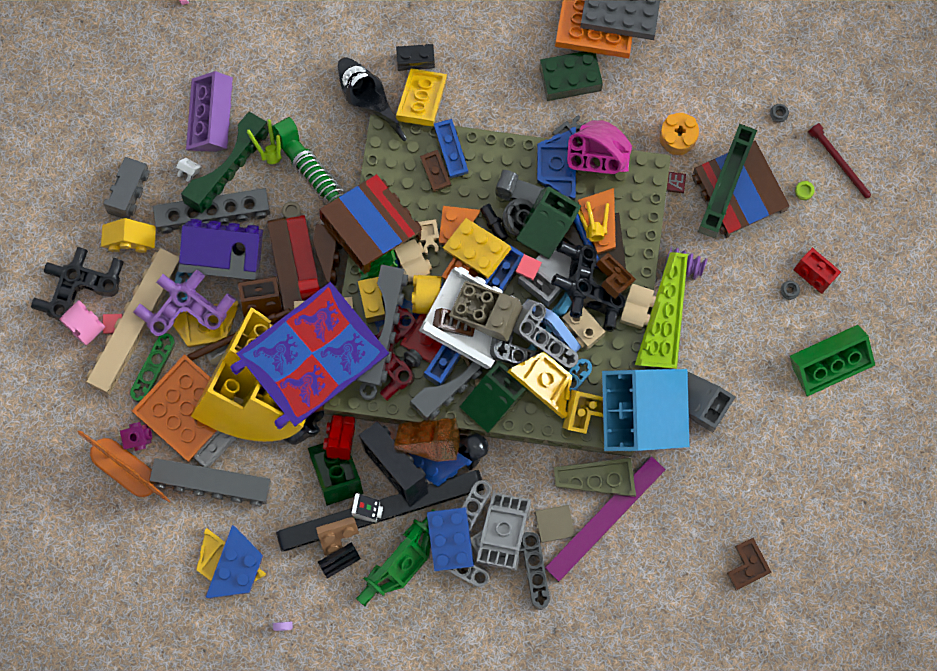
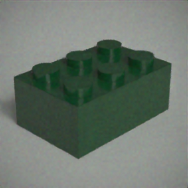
(570, 75)

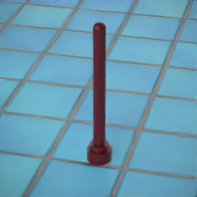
(818, 133)

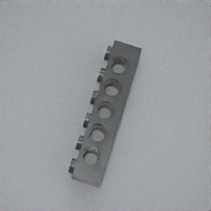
(259, 197)

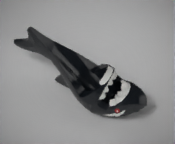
(366, 92)

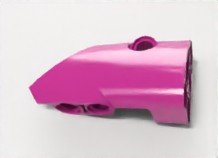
(600, 141)

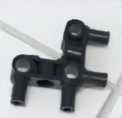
(85, 279)
(583, 289)

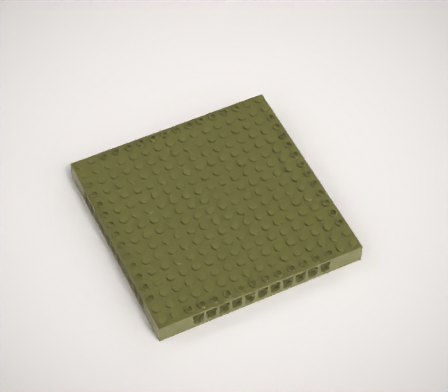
(637, 199)

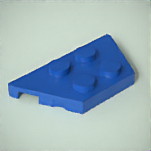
(553, 164)
(439, 471)
(236, 567)

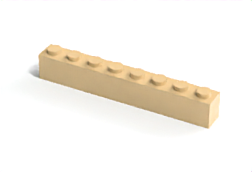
(131, 327)

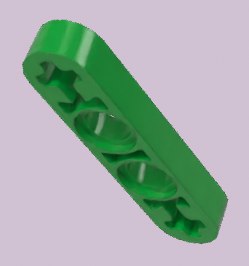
(150, 366)

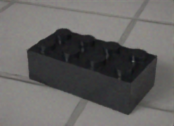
(394, 463)

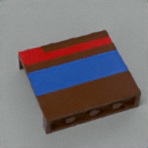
(755, 193)
(369, 222)

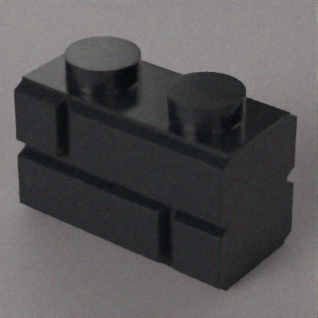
(415, 57)

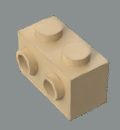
(584, 329)

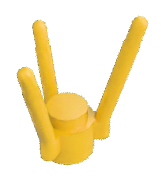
(595, 231)

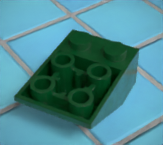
(548, 222)
(493, 397)

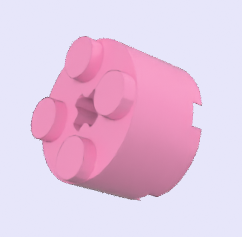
(82, 323)

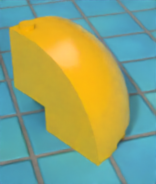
(239, 402)

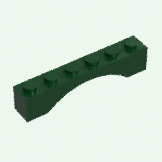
(727, 181)
(203, 190)

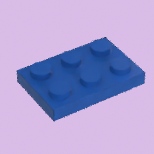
(450, 539)

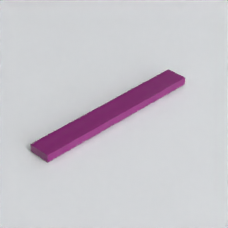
(603, 521)

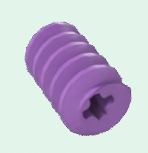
(693, 266)

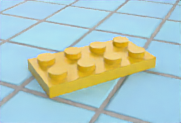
(421, 97)

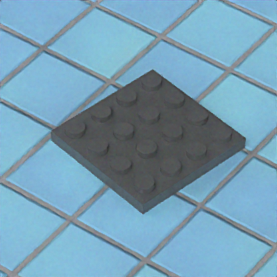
(622, 17)

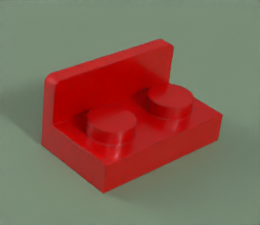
(817, 270)

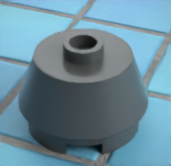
(516, 215)

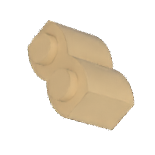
(411, 259)
(637, 306)

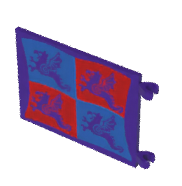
(311, 355)

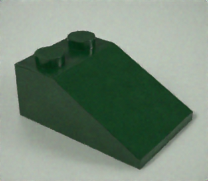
(336, 477)

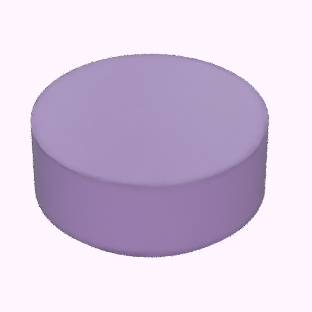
(280, 626)

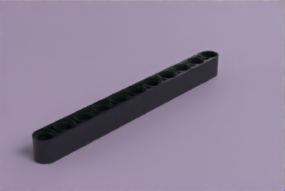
(392, 507)

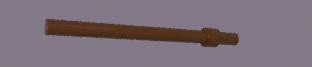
(225, 341)

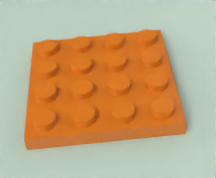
(576, 38)
(170, 406)

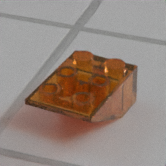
(429, 439)

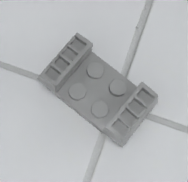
(503, 531)

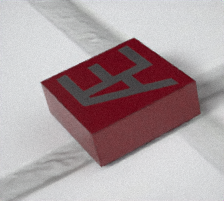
(676, 182)

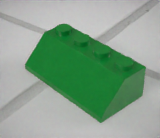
(833, 360)

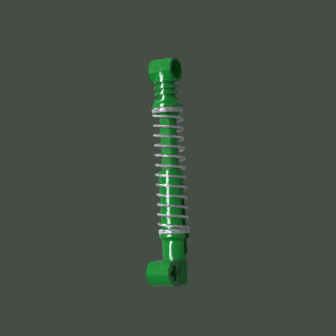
(304, 161)

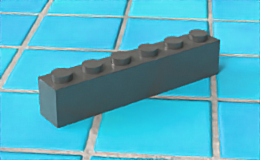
(210, 481)

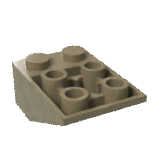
(487, 310)

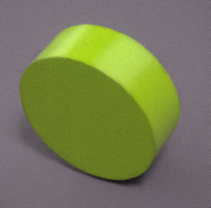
(804, 190)

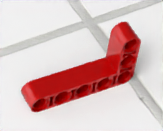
(303, 256)

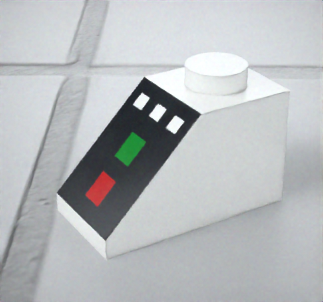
(366, 508)

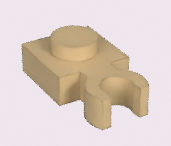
(429, 234)

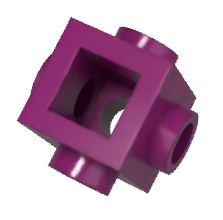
(136, 436)

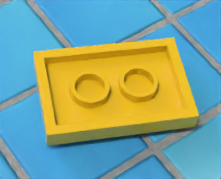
(477, 248)

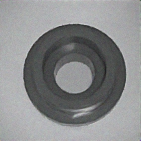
(779, 107)
(796, 290)
(412, 358)

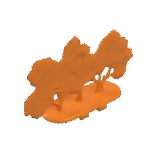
(122, 466)

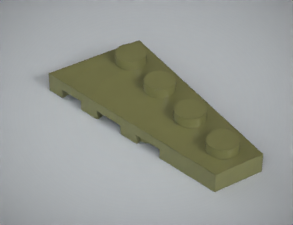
(600, 477)

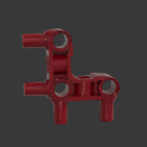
(396, 366)

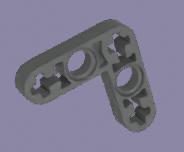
(508, 351)

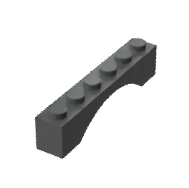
(391, 284)
(431, 399)

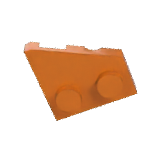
(452, 218)

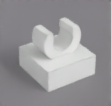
(189, 167)

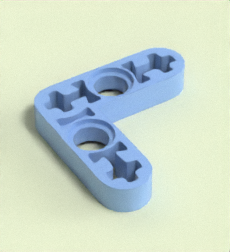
(559, 329)

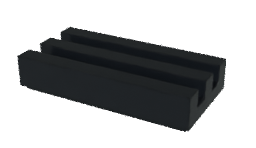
(340, 561)

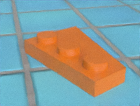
(597, 204)

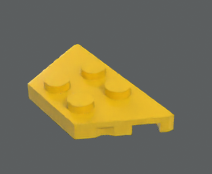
(196, 334)
(545, 380)
(210, 555)

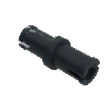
(494, 222)

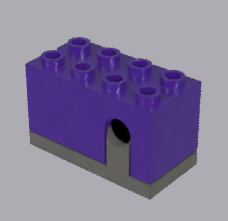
(214, 251)

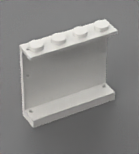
(474, 348)

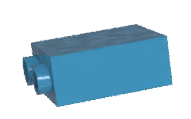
(645, 409)

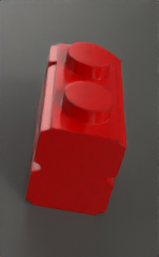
(340, 437)

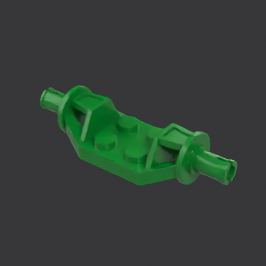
(401, 564)

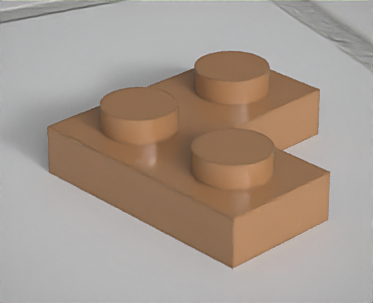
(331, 534)

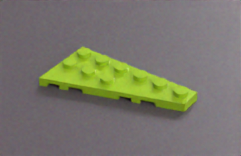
(663, 330)

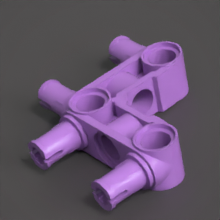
(194, 304)

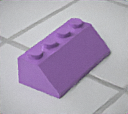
(209, 112)

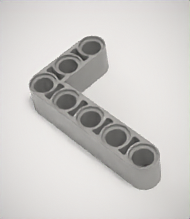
(480, 499)

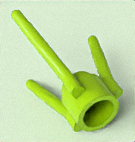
(272, 152)

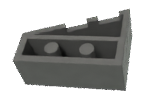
(127, 188)

